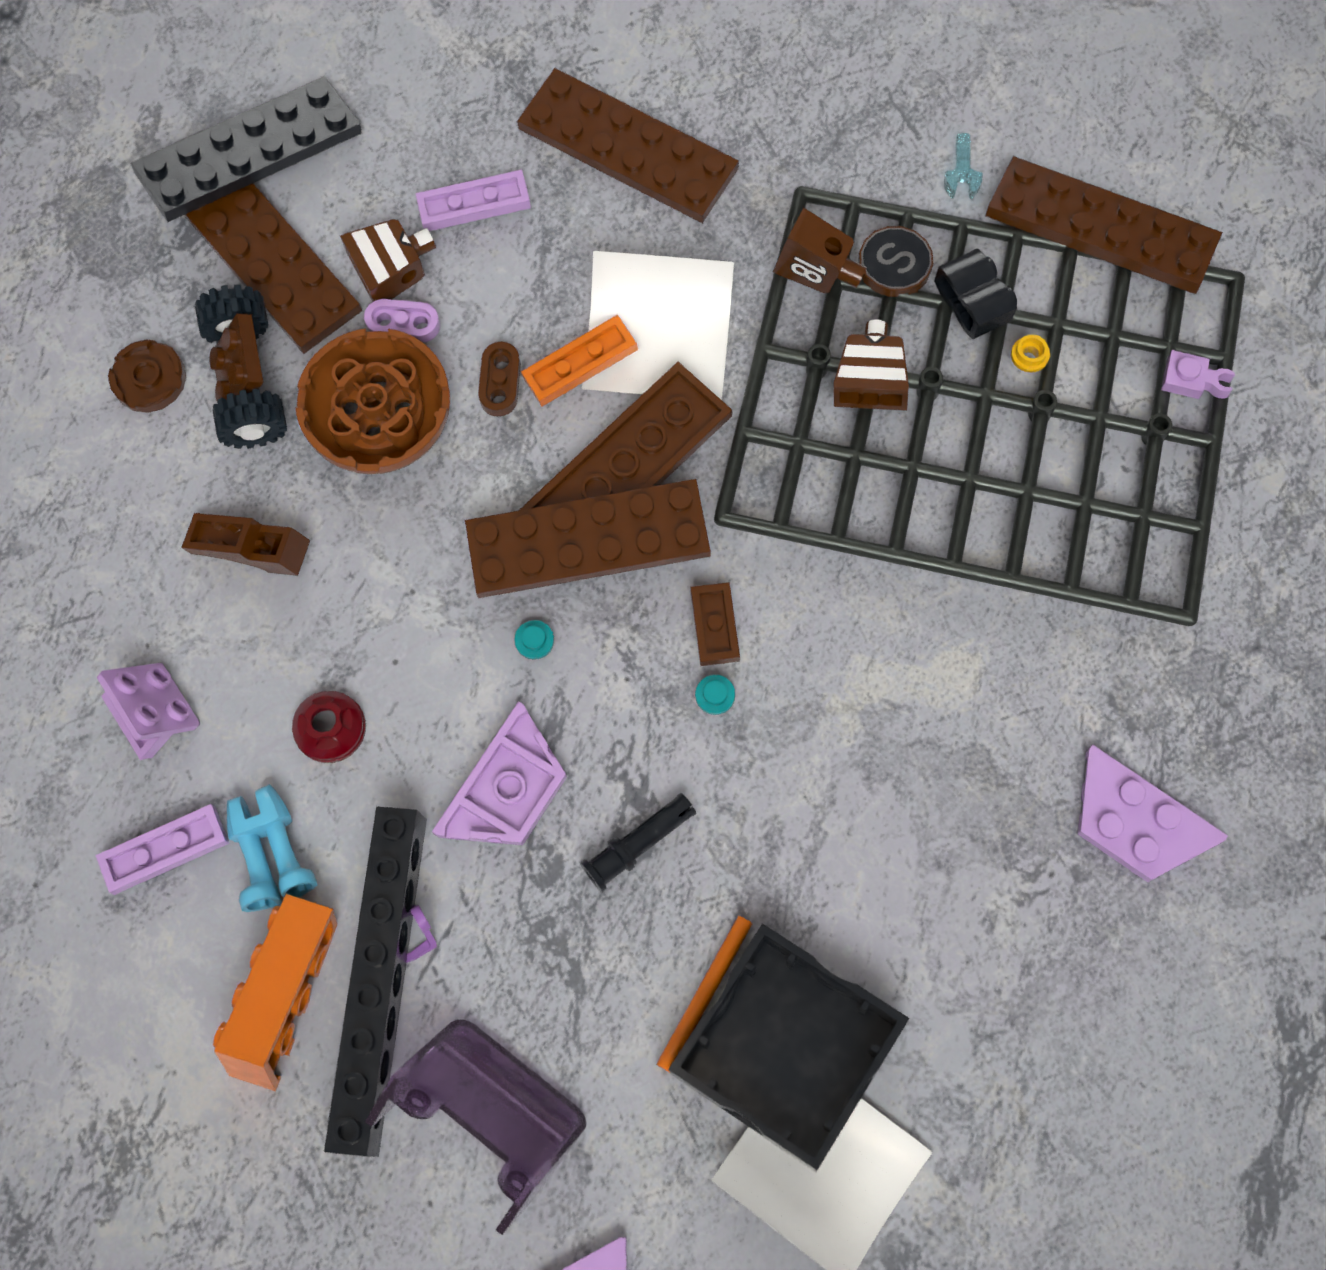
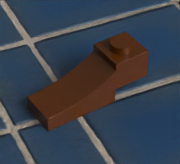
(247, 542)

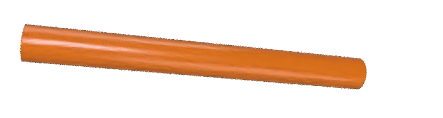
(705, 991)

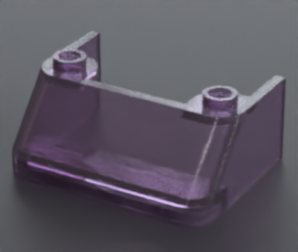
(494, 1101)

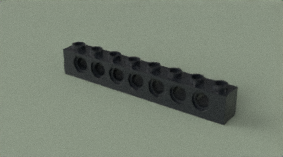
(376, 981)

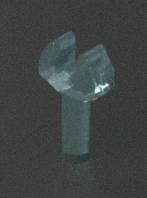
(963, 169)

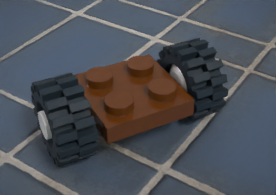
(235, 321)

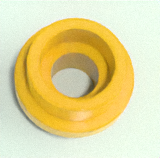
(1030, 344)

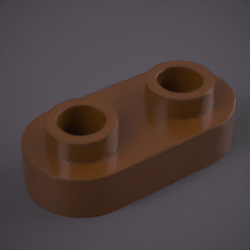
(498, 381)

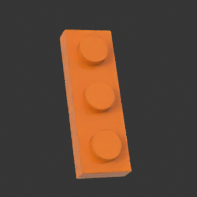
(579, 360)

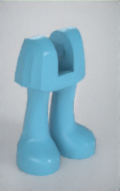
(248, 833)

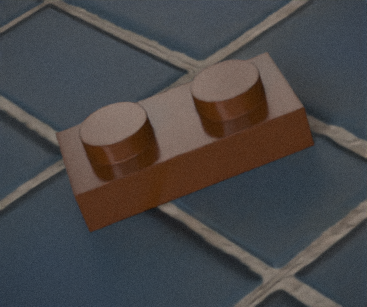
(715, 624)

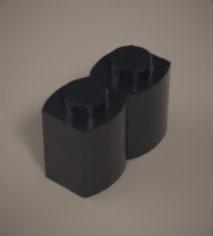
(976, 293)

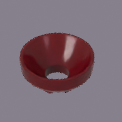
(341, 739)

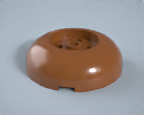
(349, 372)

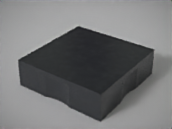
(788, 1047)

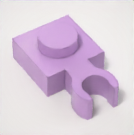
(1190, 376)

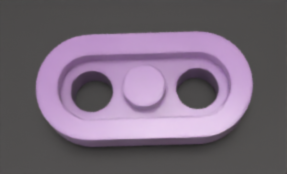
(403, 317)

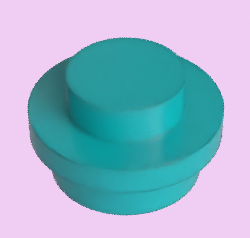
(534, 639)
(715, 694)

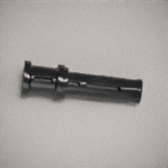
(621, 854)

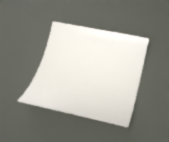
(672, 311)
(840, 1206)

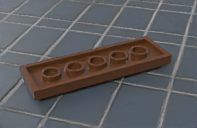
(628, 145)
(1104, 224)
(278, 263)
(642, 442)
(587, 538)

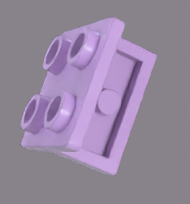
(146, 706)

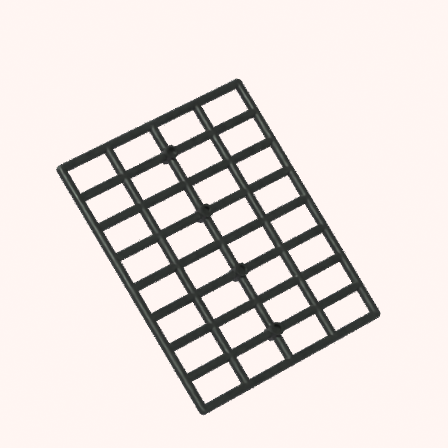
(1040, 410)

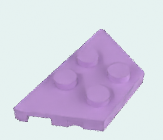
(506, 787)
(1138, 821)

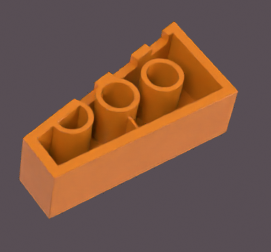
(275, 991)

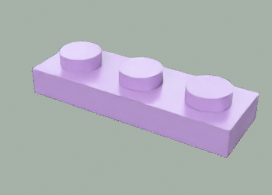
(473, 200)
(162, 849)

